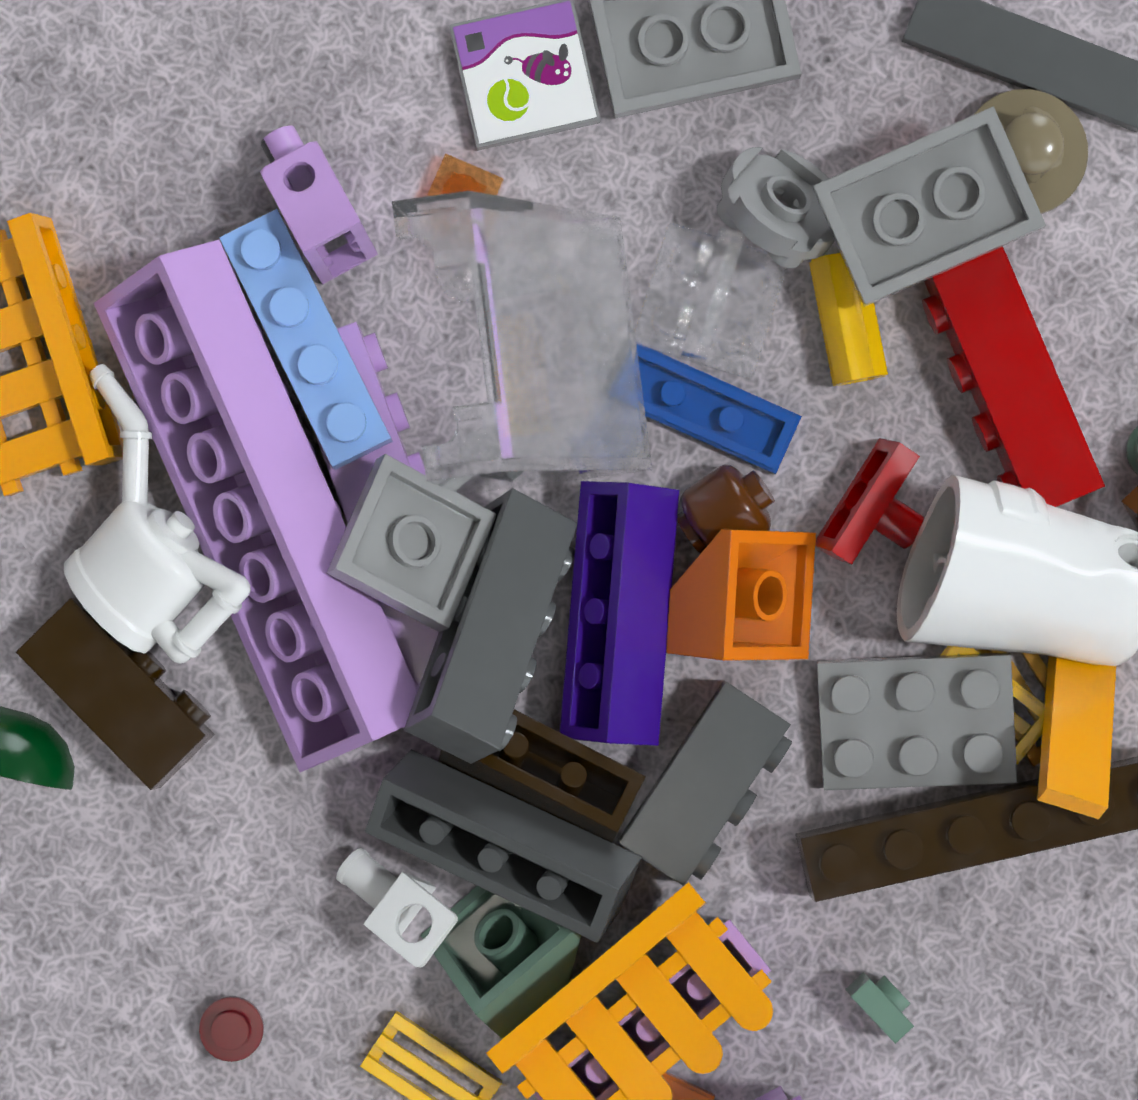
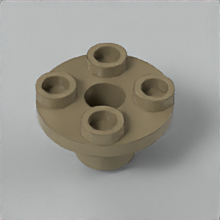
(1045, 142)

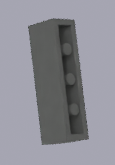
(490, 644)
(503, 845)

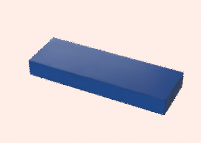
(715, 411)

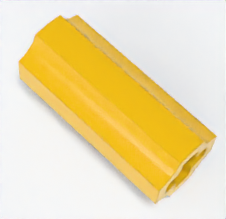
(847, 326)

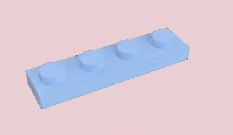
(305, 339)

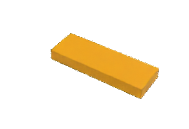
(1077, 736)

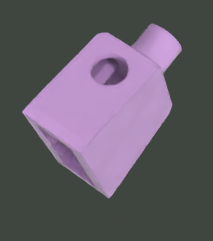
(320, 210)

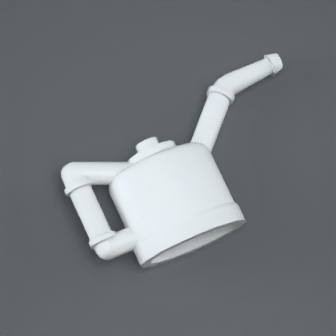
(145, 559)

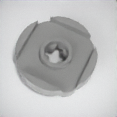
(753, 205)

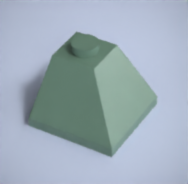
(505, 958)

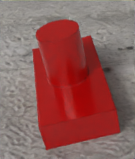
(872, 505)

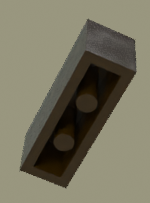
(118, 694)
(558, 777)

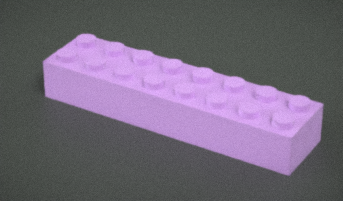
(257, 501)

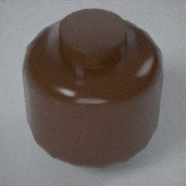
(724, 502)

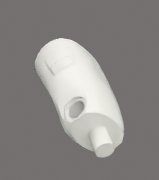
(1019, 577)

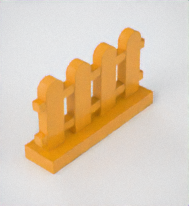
(57, 317)
(649, 989)

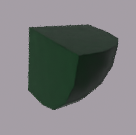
(33, 751)

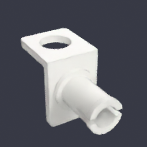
(396, 905)

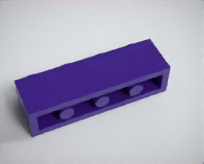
(619, 613)

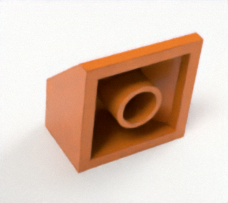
(745, 598)

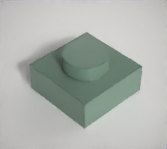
(883, 1004)

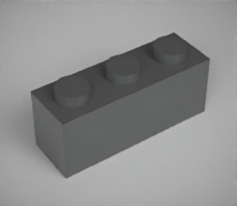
(706, 784)

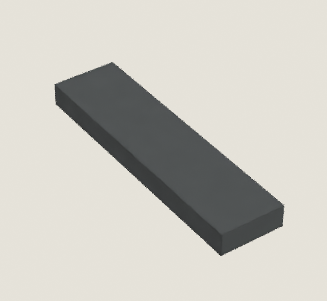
(1029, 56)

